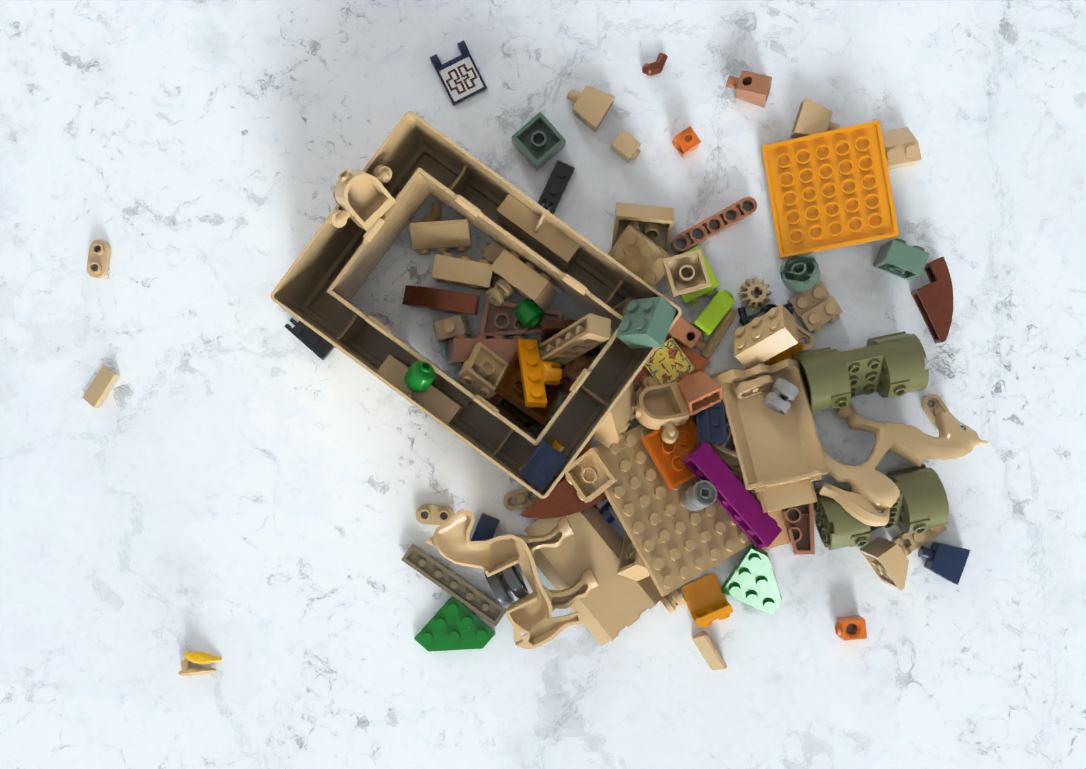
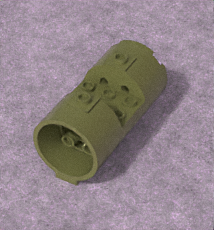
(886, 365)
(918, 508)

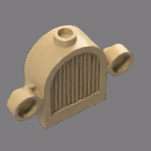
(361, 197)
(661, 408)

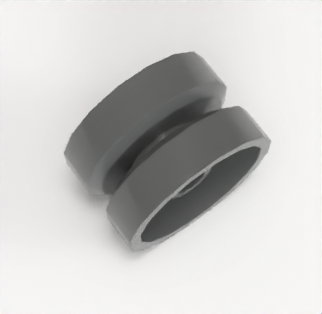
(506, 582)

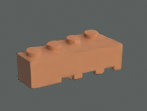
(502, 320)
(461, 347)
(800, 528)

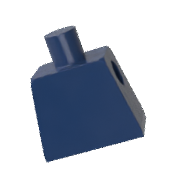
(945, 560)

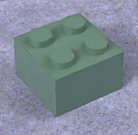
(538, 141)
(901, 259)
(646, 323)

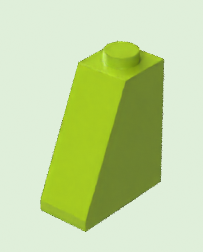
(713, 312)

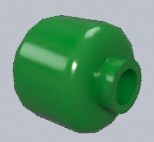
(529, 313)
(419, 376)

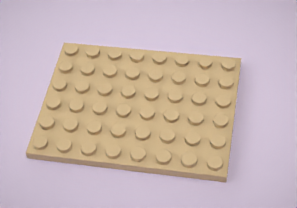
(666, 535)

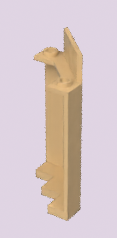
(775, 450)
(595, 546)

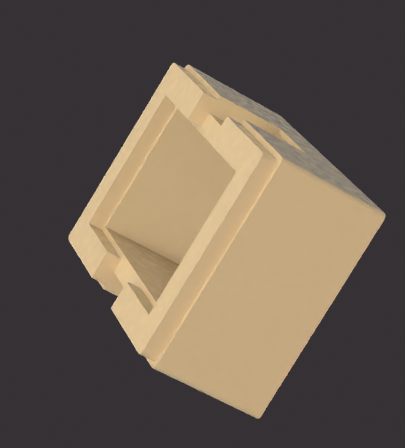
(341, 259)

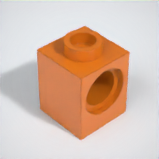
(686, 141)
(858, 631)

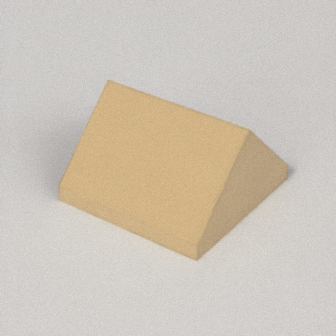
(686, 273)

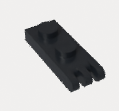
(556, 185)
(311, 339)

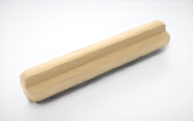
(719, 333)

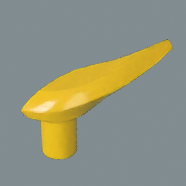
(201, 657)

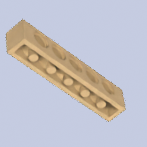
(576, 339)

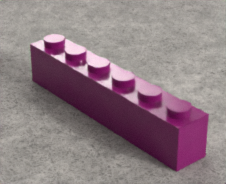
(732, 495)

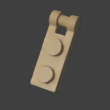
(917, 540)

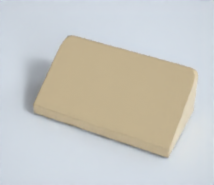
(100, 386)
(709, 651)

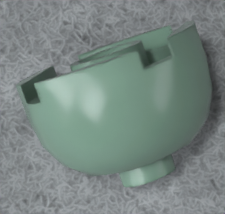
(800, 273)

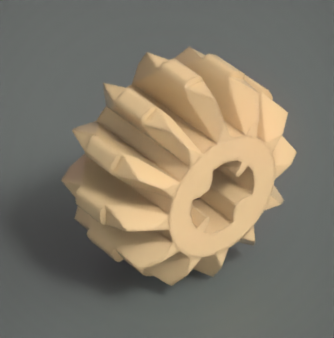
(758, 300)

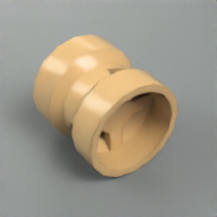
(499, 292)
(672, 600)

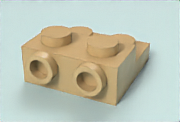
(815, 308)
(482, 370)
(590, 475)

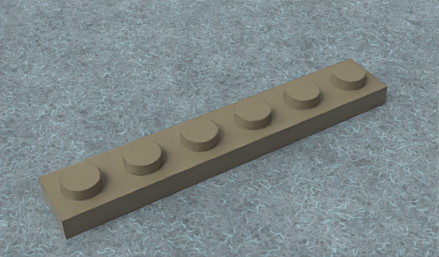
(454, 584)

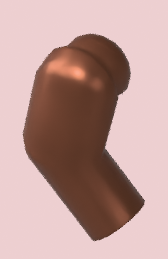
(655, 67)

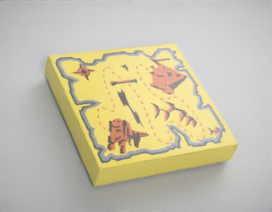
(668, 363)

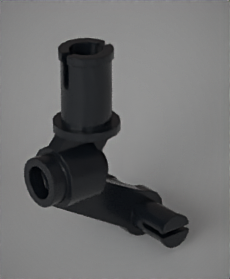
(744, 319)

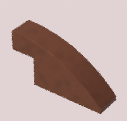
(936, 299)
(441, 300)
(559, 503)

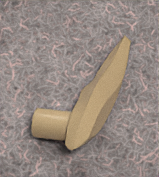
(187, 671)

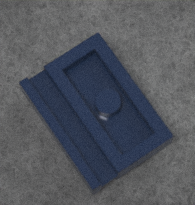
(712, 425)
(542, 465)

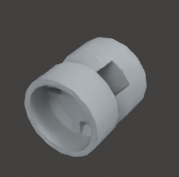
(782, 389)
(699, 495)

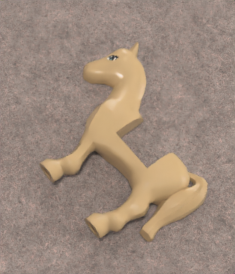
(874, 491)
(534, 611)

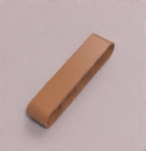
(721, 220)

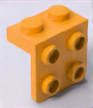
(706, 600)

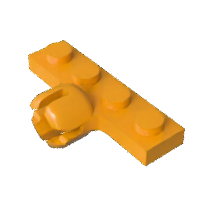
(536, 373)

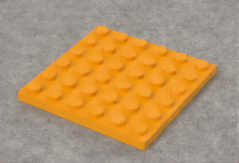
(830, 190)

